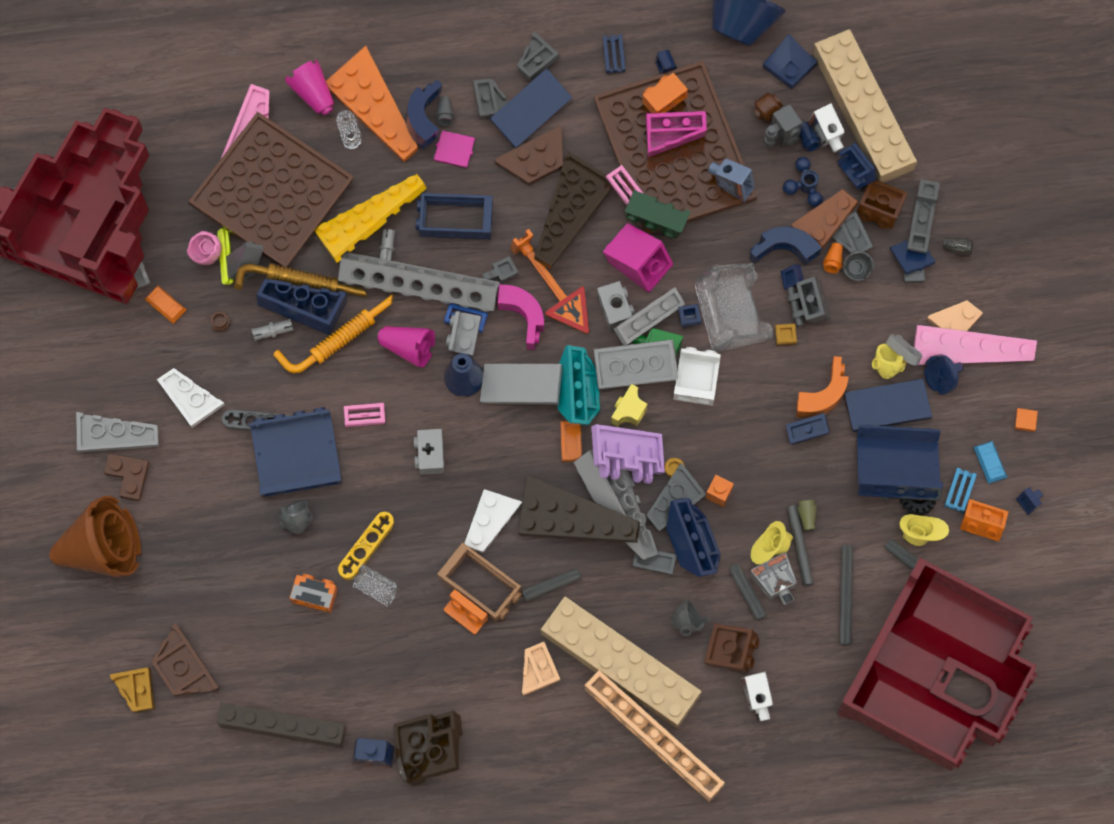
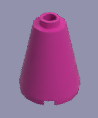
(312, 87)
(408, 343)

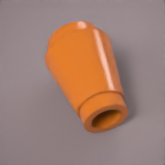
(833, 259)

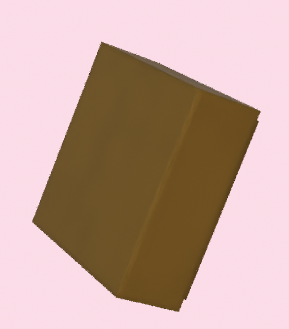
(785, 334)

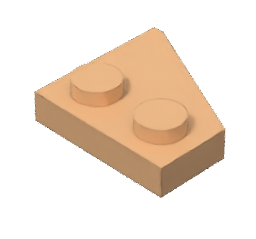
(956, 317)

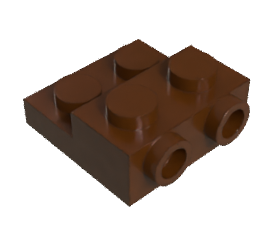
(881, 204)
(732, 648)

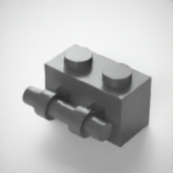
(784, 128)
(812, 299)

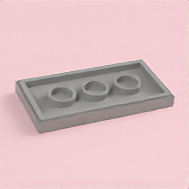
(636, 364)
(521, 384)

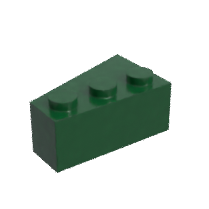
(656, 215)

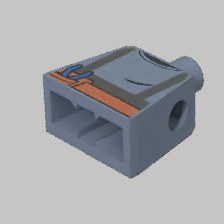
(733, 178)

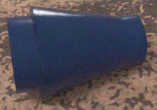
(809, 138)

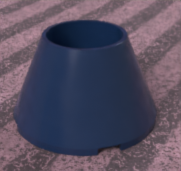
(744, 19)

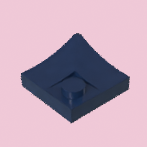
(790, 62)

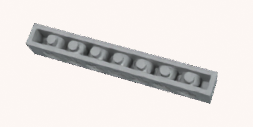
(409, 273)

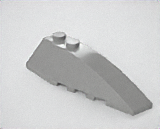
(619, 497)

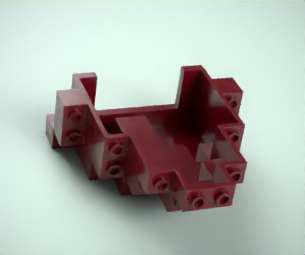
(82, 208)

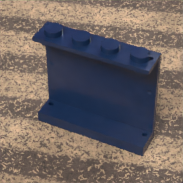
(295, 452)
(898, 462)

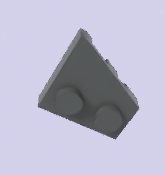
(536, 57)
(488, 97)
(853, 234)

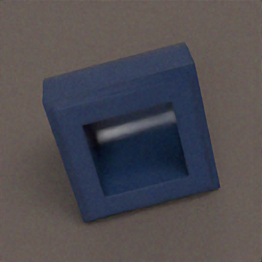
(665, 62)
(689, 315)

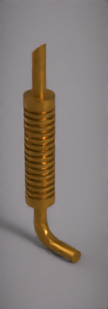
(296, 278)

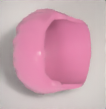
(204, 248)

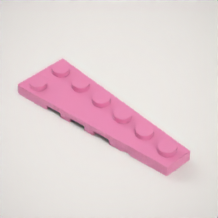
(971, 346)

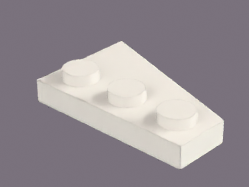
(188, 397)
(490, 517)

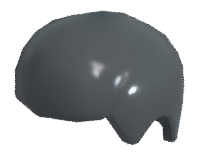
(858, 265)

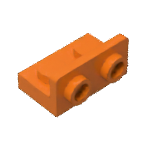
(984, 520)
(465, 612)

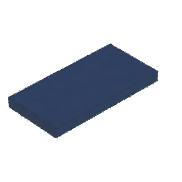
(530, 108)
(888, 404)

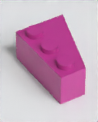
(673, 129)

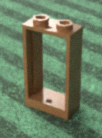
(453, 563)

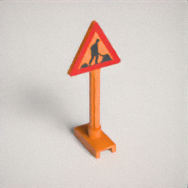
(570, 309)

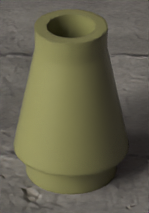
(807, 513)

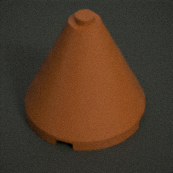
(100, 540)

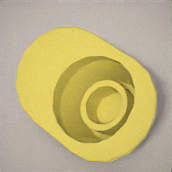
(921, 529)
(771, 543)

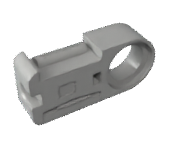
(901, 347)

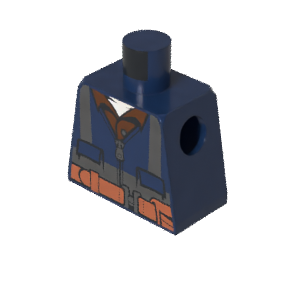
(373, 753)

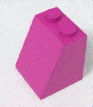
(638, 256)

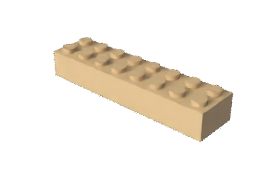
(864, 106)
(621, 661)

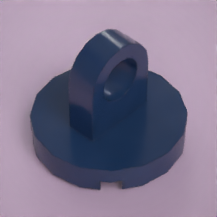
(942, 373)

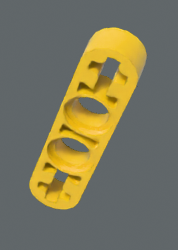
(362, 543)

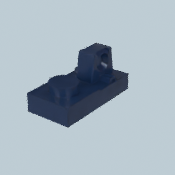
(807, 429)

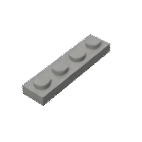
(649, 316)

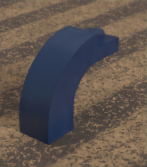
(417, 123)
(789, 239)

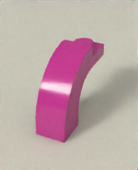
(522, 302)

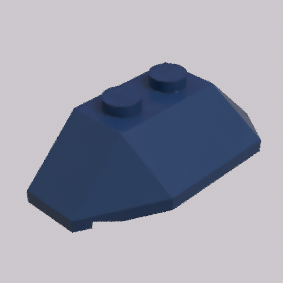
(692, 538)

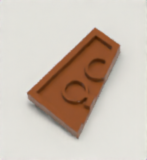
(827, 217)

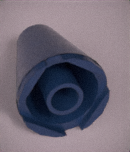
(463, 376)

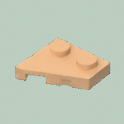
(538, 669)

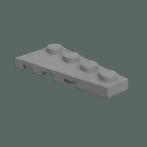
(107, 434)

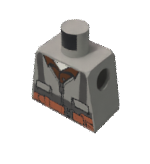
(775, 578)

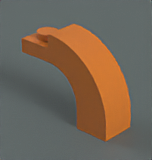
(824, 401)

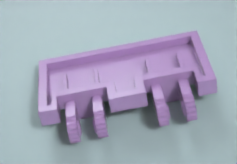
(627, 450)

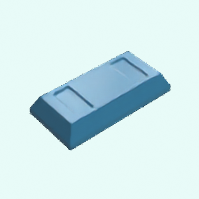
(990, 462)

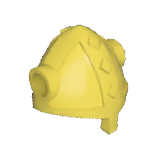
(888, 362)

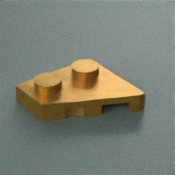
(136, 688)

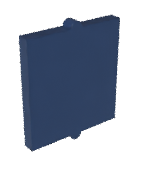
(910, 260)

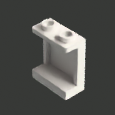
(697, 376)

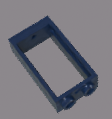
(455, 200)

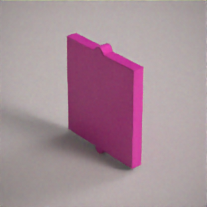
(454, 149)

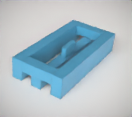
(965, 474)

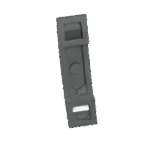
(923, 216)

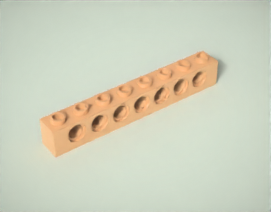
(654, 736)

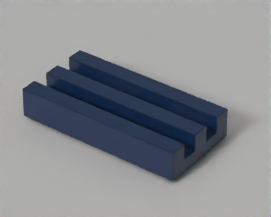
(612, 39)

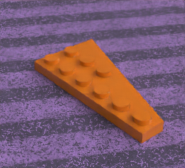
(365, 94)

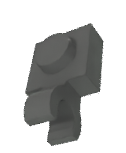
(502, 270)

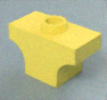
(629, 408)

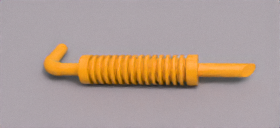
(337, 339)

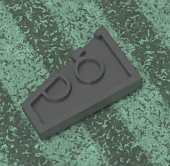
(678, 487)

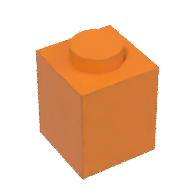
(719, 490)

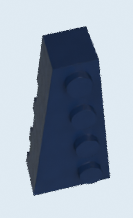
(303, 304)

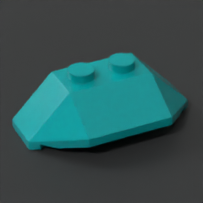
(579, 387)

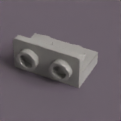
(464, 333)

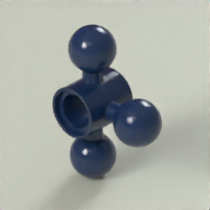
(790, 186)

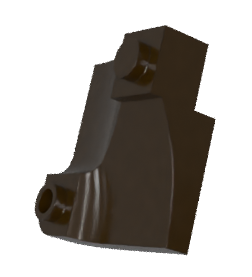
(427, 746)

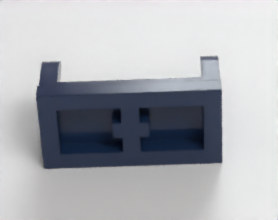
(856, 166)

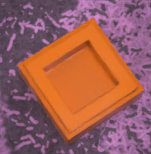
(1026, 420)

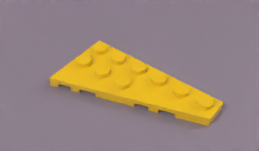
(365, 218)

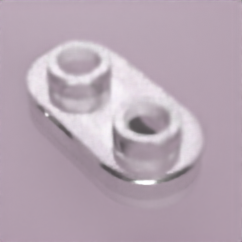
(347, 128)

